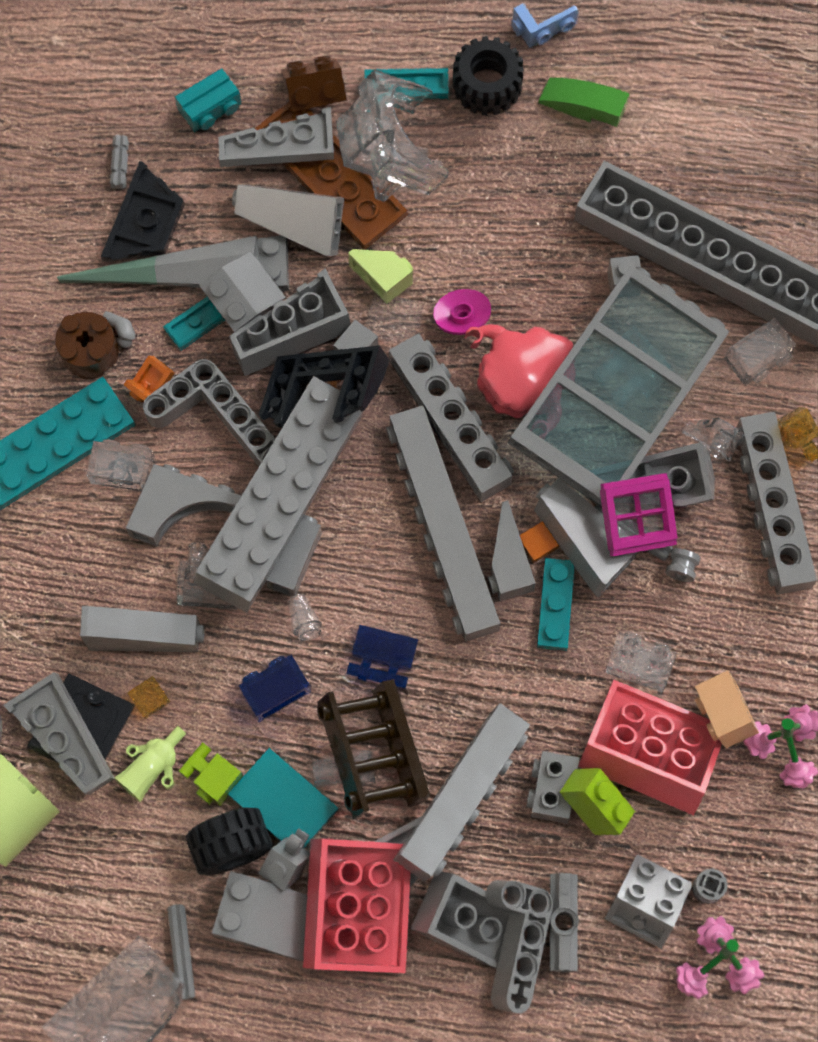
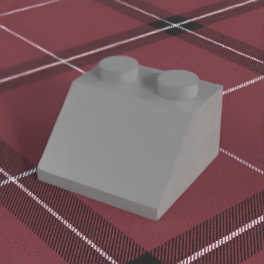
(242, 291)

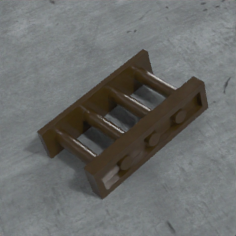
(397, 733)

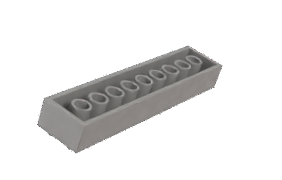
(702, 249)

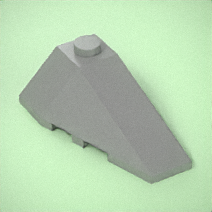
(688, 471)

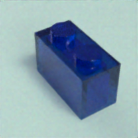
(274, 687)

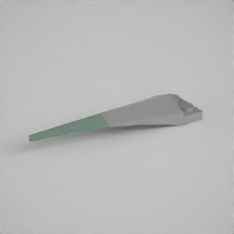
(193, 265)

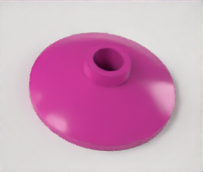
(462, 310)

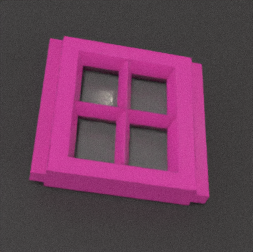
(638, 514)

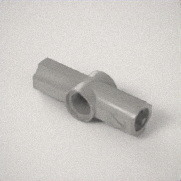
(564, 943)

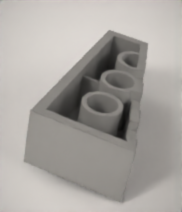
(292, 326)

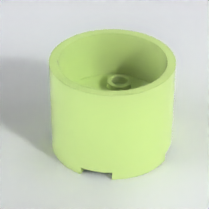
(22, 812)

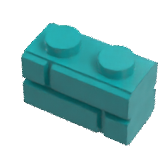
(208, 100)

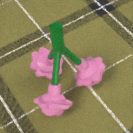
(799, 723)
(717, 936)

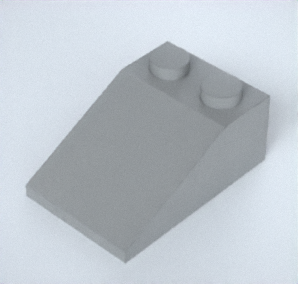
(262, 916)
(462, 919)

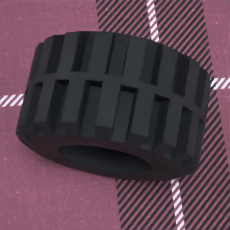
(488, 56)
(228, 841)

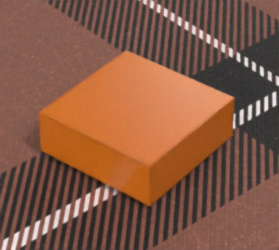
(538, 542)

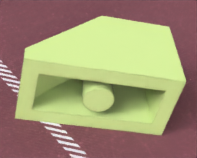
(382, 271)

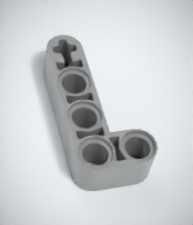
(505, 994)

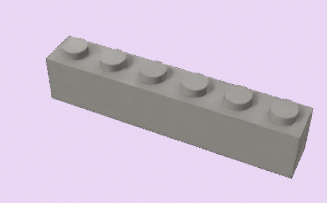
(462, 792)

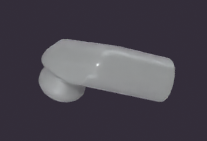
(123, 329)

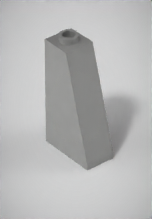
(297, 215)
(581, 535)
(139, 630)

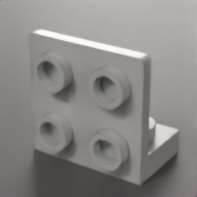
(649, 901)

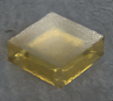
(148, 697)

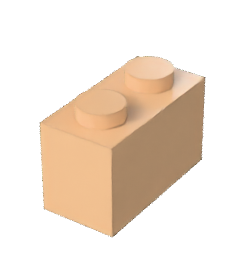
(726, 709)

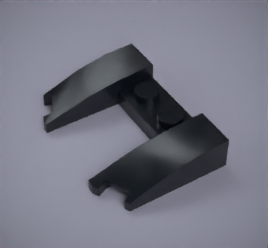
(358, 367)

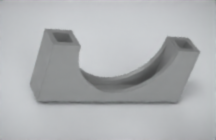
(173, 496)

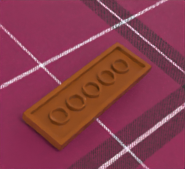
(362, 214)

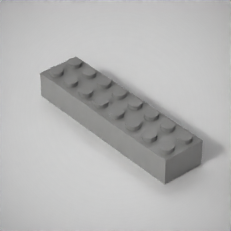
(276, 498)

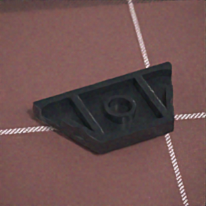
(145, 219)

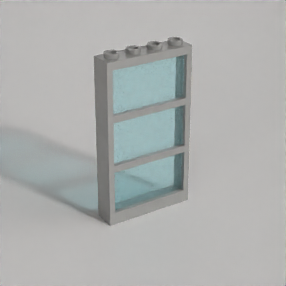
(619, 384)

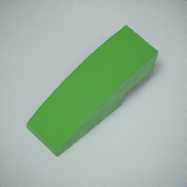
(585, 100)

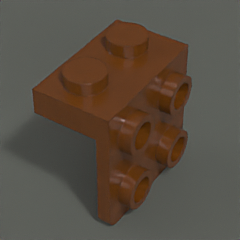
(314, 83)

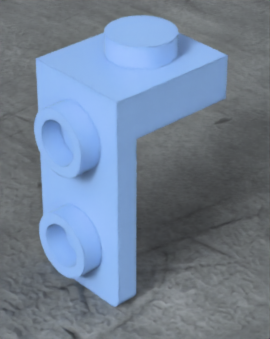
(534, 33)

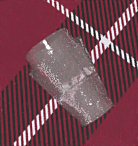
(303, 618)

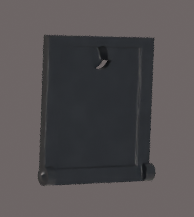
(103, 721)

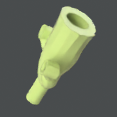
(156, 757)

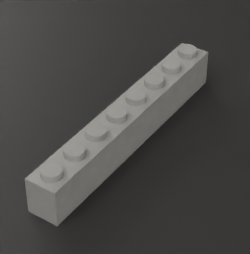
(444, 524)

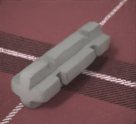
(119, 162)

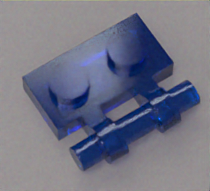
(384, 648)

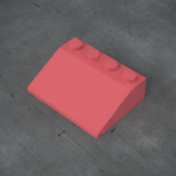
(652, 747)
(356, 907)

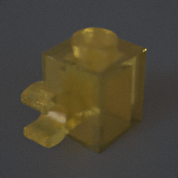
(799, 430)

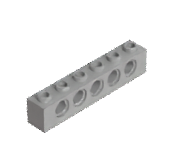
(766, 431)
(483, 481)

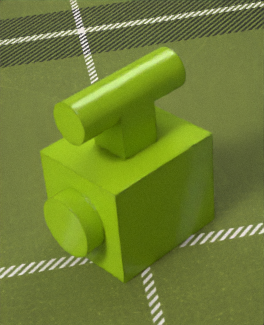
(215, 777)

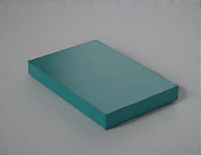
(283, 798)

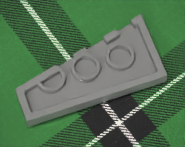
(294, 141)
(58, 726)

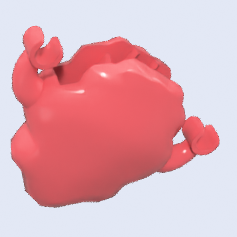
(517, 366)

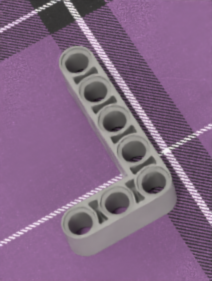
(209, 391)

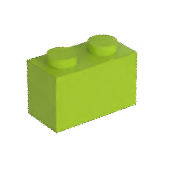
(597, 801)

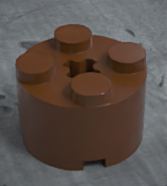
(89, 330)

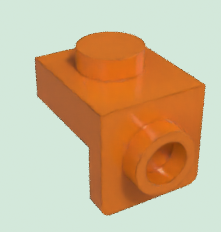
(148, 379)

